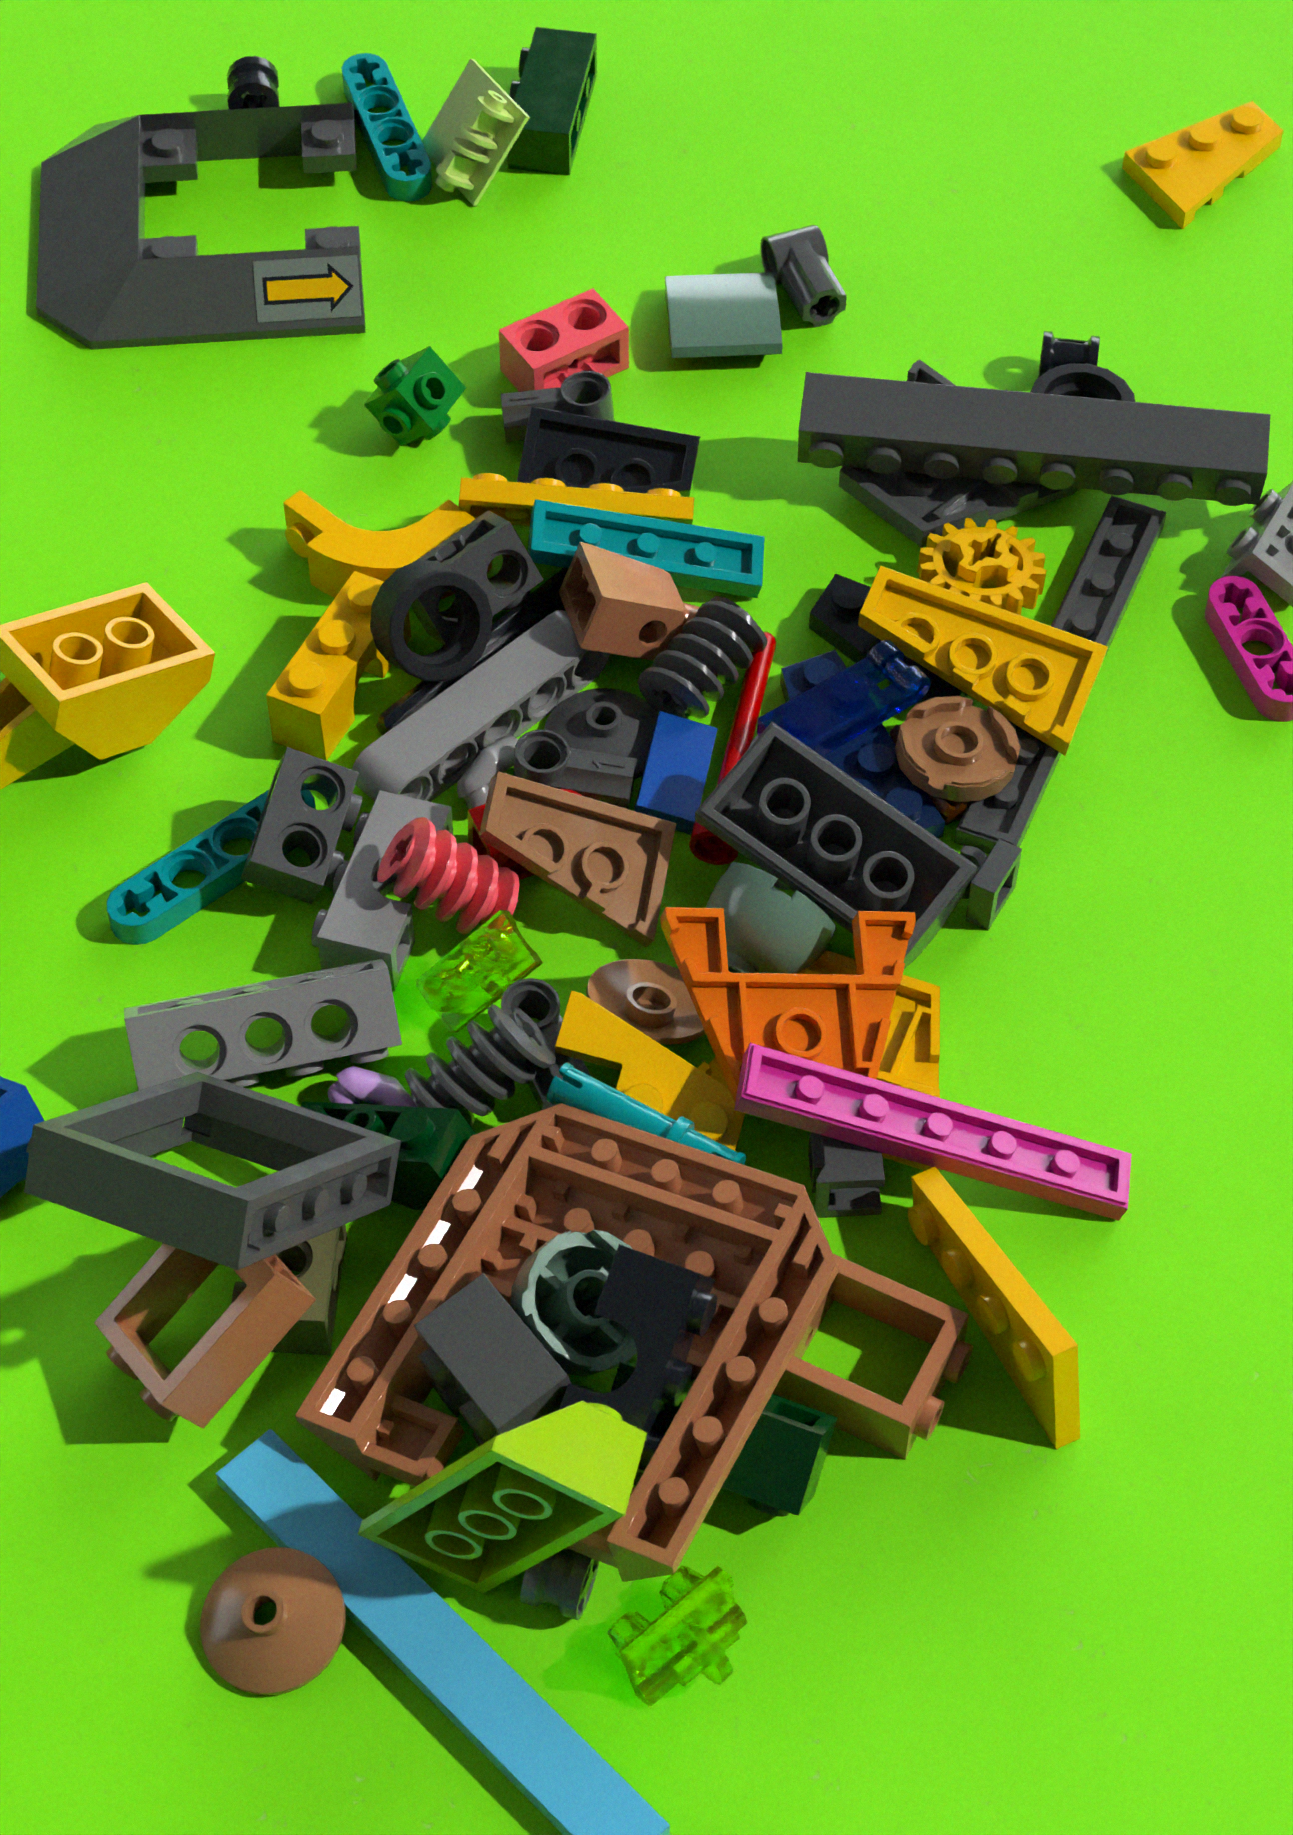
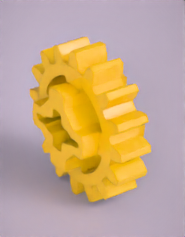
(985, 565)

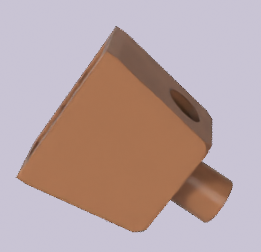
(622, 604)

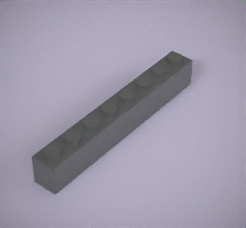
(1034, 438)

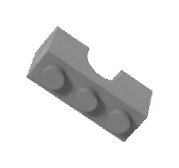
(361, 920)

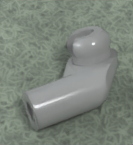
(476, 780)

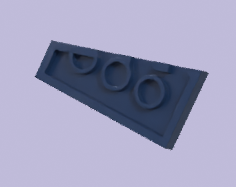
(869, 756)

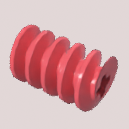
(448, 873)

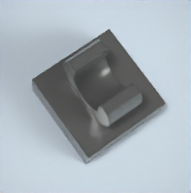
(992, 881)

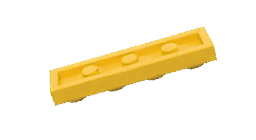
(515, 499)

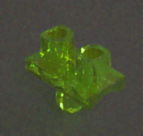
(477, 971)
(685, 1638)

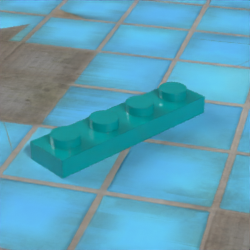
(690, 553)

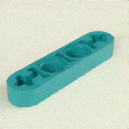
(387, 126)
(199, 854)

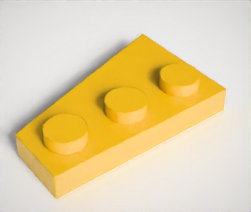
(1201, 159)

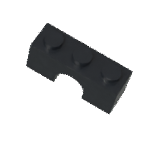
(663, 1313)

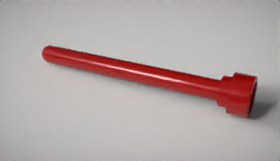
(702, 842)

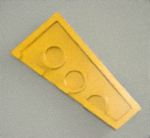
(1006, 1308)

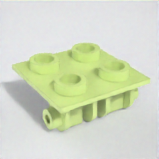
(473, 133)

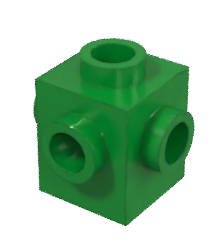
(414, 396)

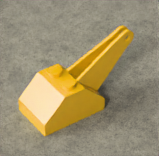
(95, 677)

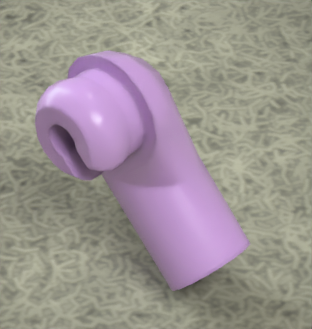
(361, 1085)

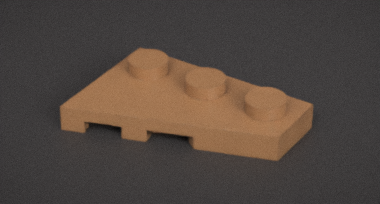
(585, 848)

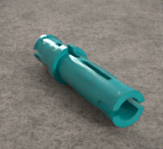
(598, 1098)

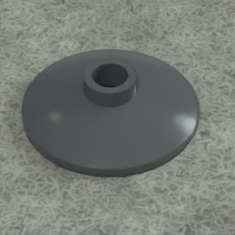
(606, 723)

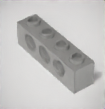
(358, 988)

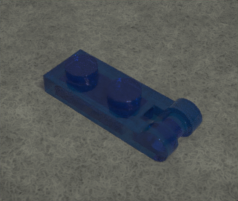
(851, 700)

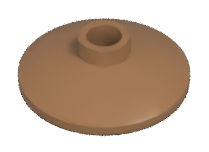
(648, 998)
(291, 1646)

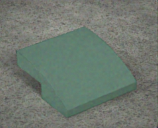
(723, 315)

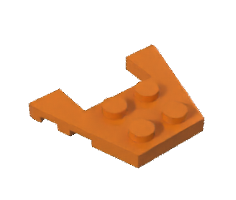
(810, 1016)

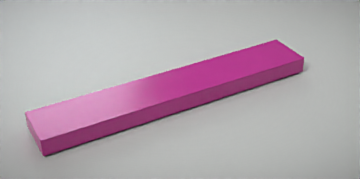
(934, 1131)

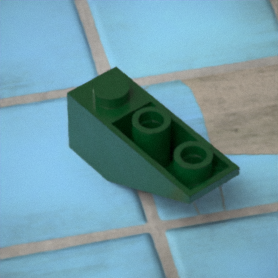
(428, 1143)

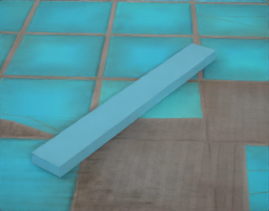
(438, 1648)

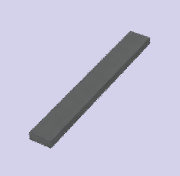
(1089, 610)

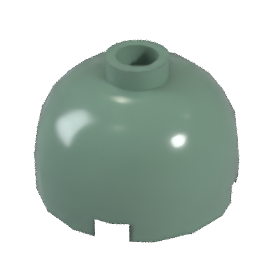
(766, 926)
(558, 1301)

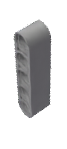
(492, 701)

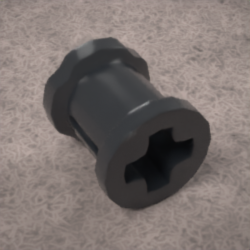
(1063, 351)

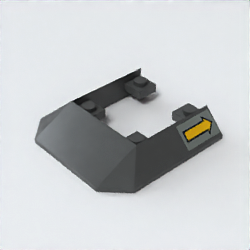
(135, 291)

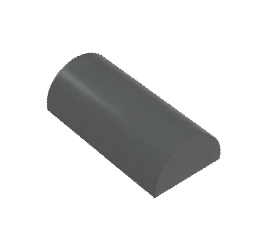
(834, 838)

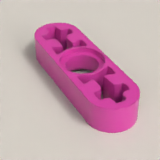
(1256, 624)

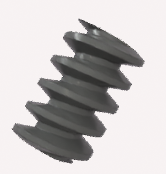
(702, 659)
(485, 1067)

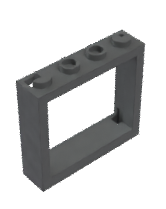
(102, 1168)

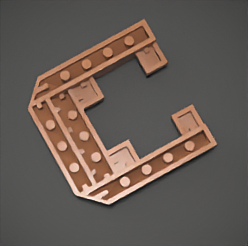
(661, 1198)

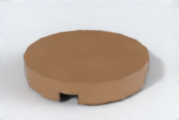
(957, 749)

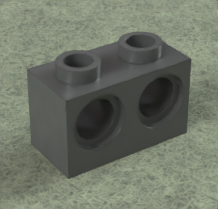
(471, 553)
(291, 822)

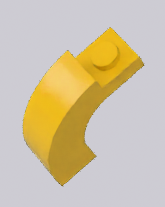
(340, 549)

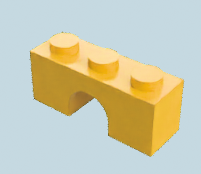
(316, 691)

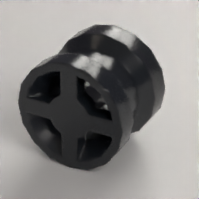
(257, 78)

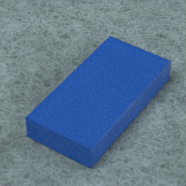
(675, 770)

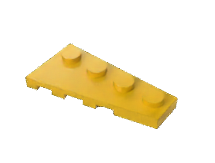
(995, 656)

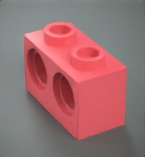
(564, 340)

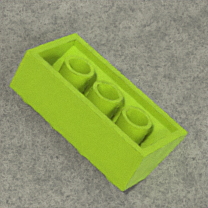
(516, 1497)

